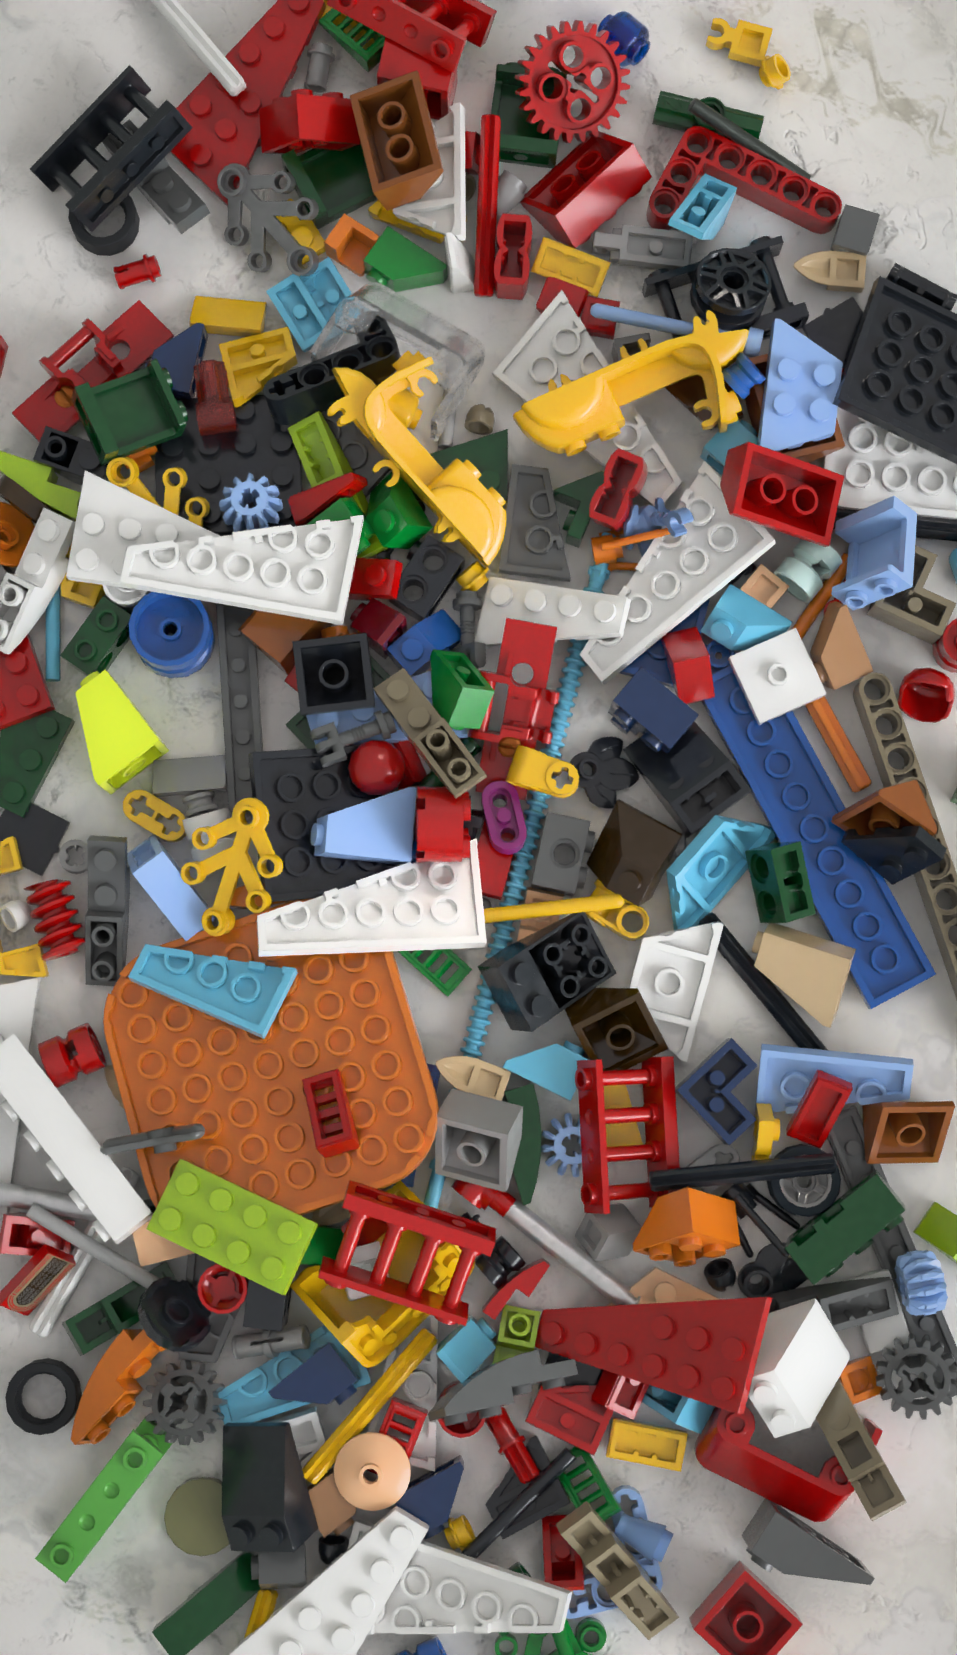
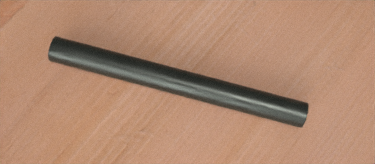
(740, 136)

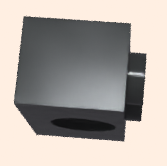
(562, 831)

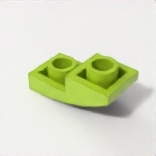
(516, 1332)

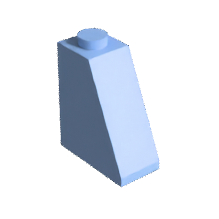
(370, 830)
(163, 882)

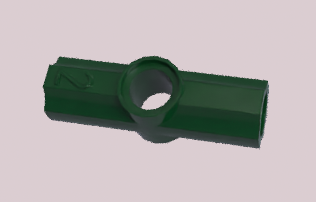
(674, 114)

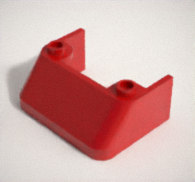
(726, 1451)

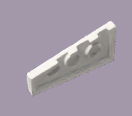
(419, 1390)

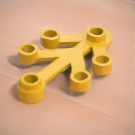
(172, 491)
(236, 863)

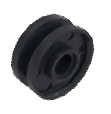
(732, 287)

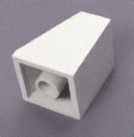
(796, 1367)

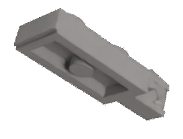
(645, 247)

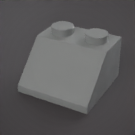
(477, 1139)

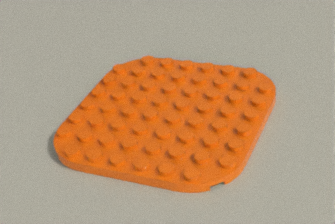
(250, 1091)

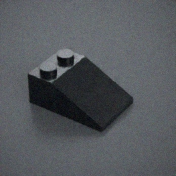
(264, 1489)

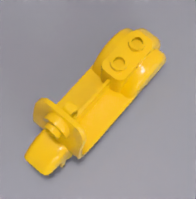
(590, 405)
(451, 493)

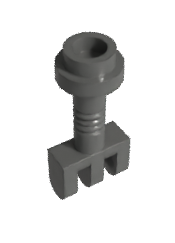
(467, 603)
(336, 742)

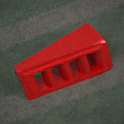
(313, 501)
(339, 1143)
(406, 1410)

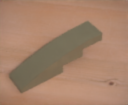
(617, 1570)

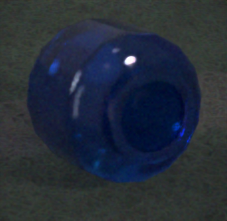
(629, 33)

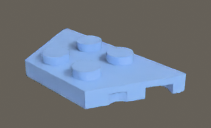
(797, 390)

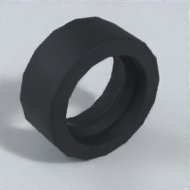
(114, 243)
(14, 1396)

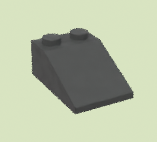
(794, 1548)

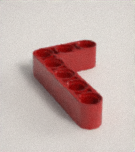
(748, 165)

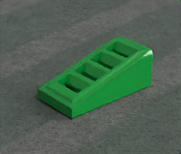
(366, 58)
(423, 968)
(606, 1510)

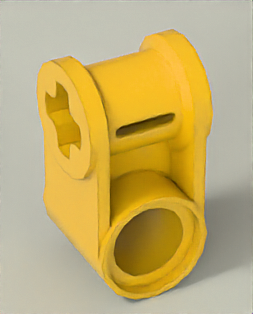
(535, 770)
(613, 917)

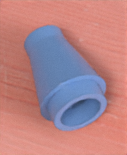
(644, 1536)

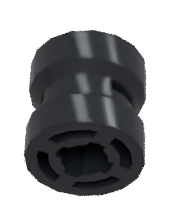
(493, 1268)

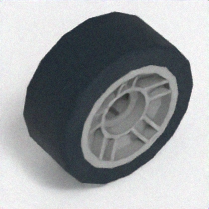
(808, 1201)

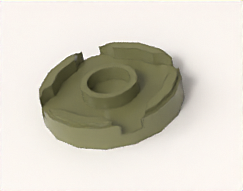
(195, 1517)

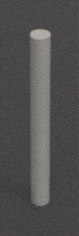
(91, 1246)

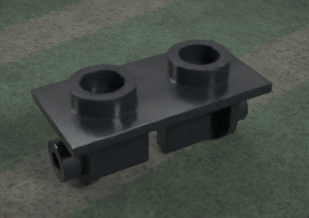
(922, 286)

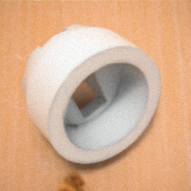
(15, 914)

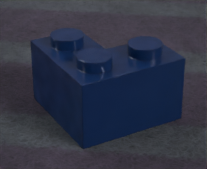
(652, 710)
(710, 1087)

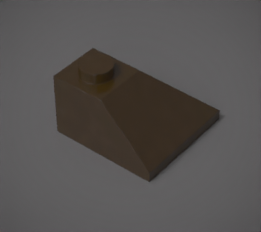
(632, 853)
(616, 1027)

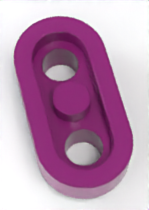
(504, 819)

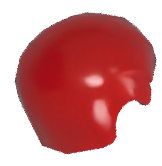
(926, 695)
(376, 767)

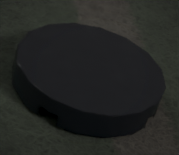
(173, 1314)

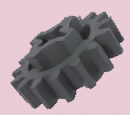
(907, 1389)
(168, 1402)

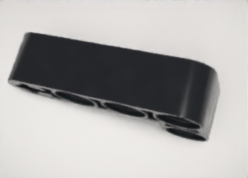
(314, 386)

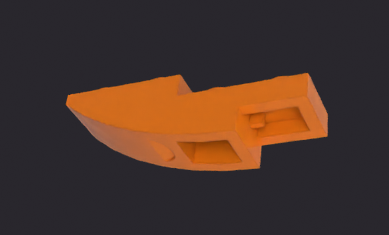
(113, 1385)

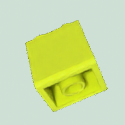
(115, 732)

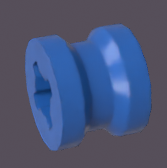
(743, 375)

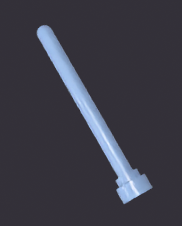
(667, 325)

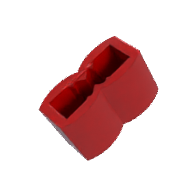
(512, 256)
(623, 481)

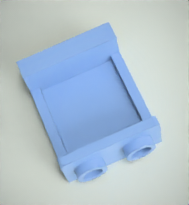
(878, 552)

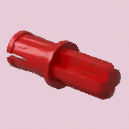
(512, 1446)

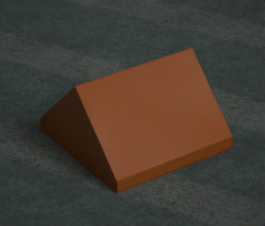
(276, 632)
(888, 807)
(905, 1131)

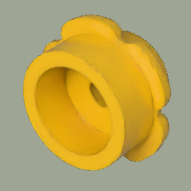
(774, 71)
(473, 577)
(459, 1533)

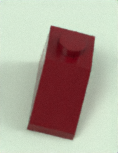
(380, 623)

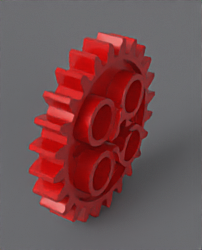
(590, 53)

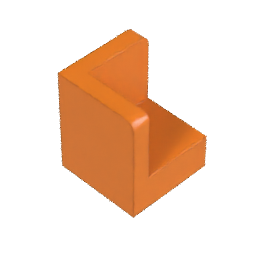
(350, 244)

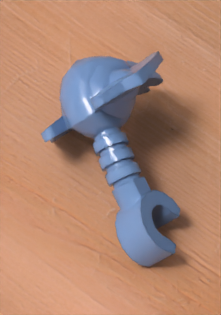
(652, 518)

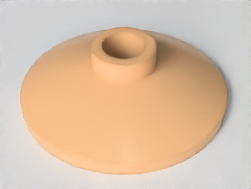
(374, 1452)

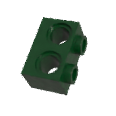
(98, 638)
(780, 882)

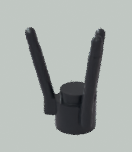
(744, 1202)

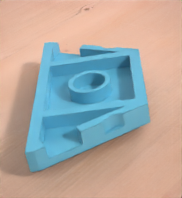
(711, 867)

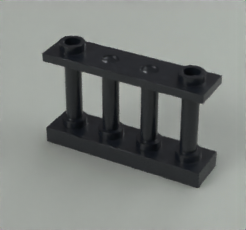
(128, 166)
(764, 248)

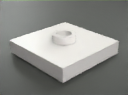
(777, 676)

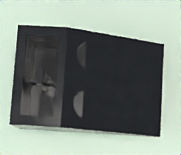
(690, 780)
(547, 972)

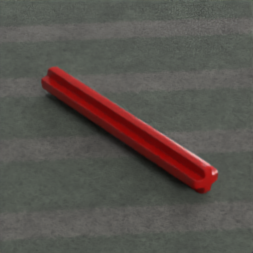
(487, 205)

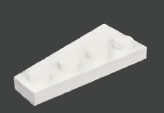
(573, 611)

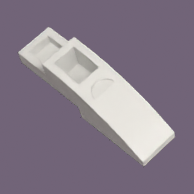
(36, 579)

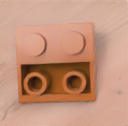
(688, 1227)

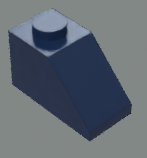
(180, 356)
(319, 1379)
(433, 1495)

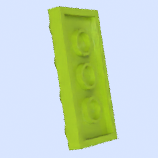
(232, 1226)

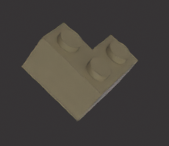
(916, 609)

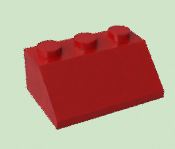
(587, 188)
(781, 492)

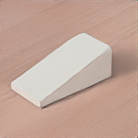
(459, 265)

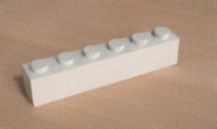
(69, 1145)

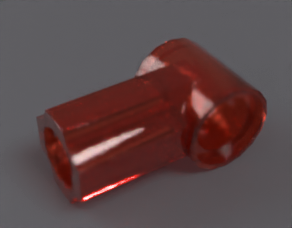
(214, 406)

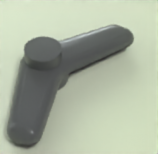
(161, 1139)

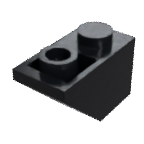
(68, 456)

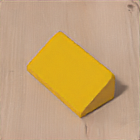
(229, 316)

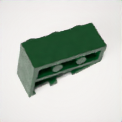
(845, 1227)

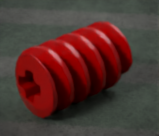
(55, 918)

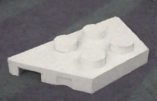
(444, 204)
(673, 980)

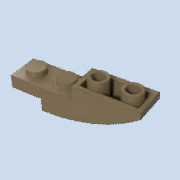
(429, 733)
(858, 1454)

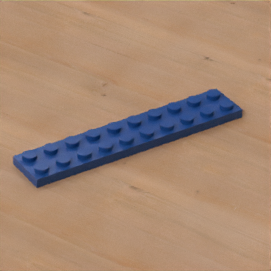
(799, 807)

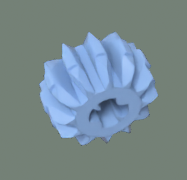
(263, 497)
(559, 1149)
(921, 1282)

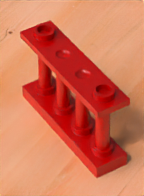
(425, 26)
(660, 1122)
(399, 1216)

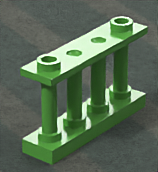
(103, 1501)

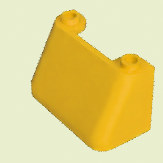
(371, 1325)

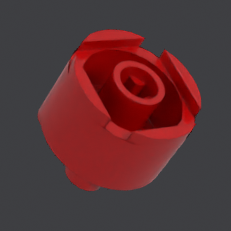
(441, 825)

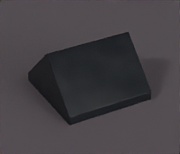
(334, 674)

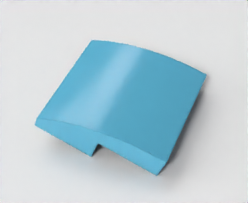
(309, 301)

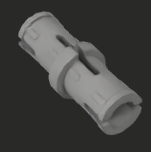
(292, 1339)

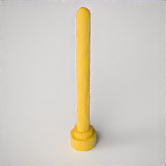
(553, 908)

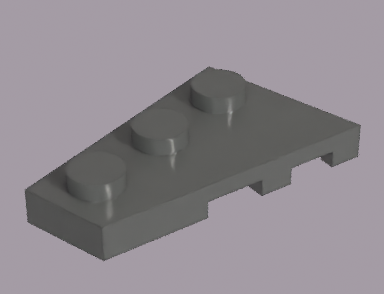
(532, 531)

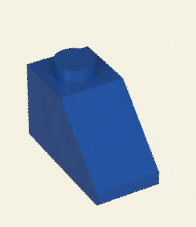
(415, 646)

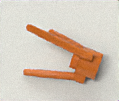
(609, 548)

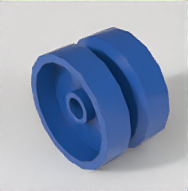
(175, 654)

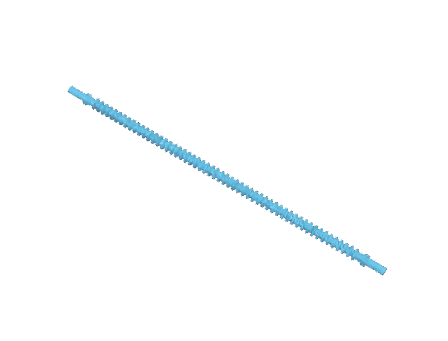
(597, 576)

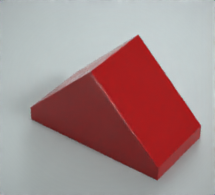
(689, 665)

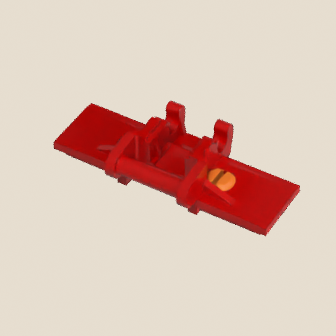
(52, 402)
(527, 705)

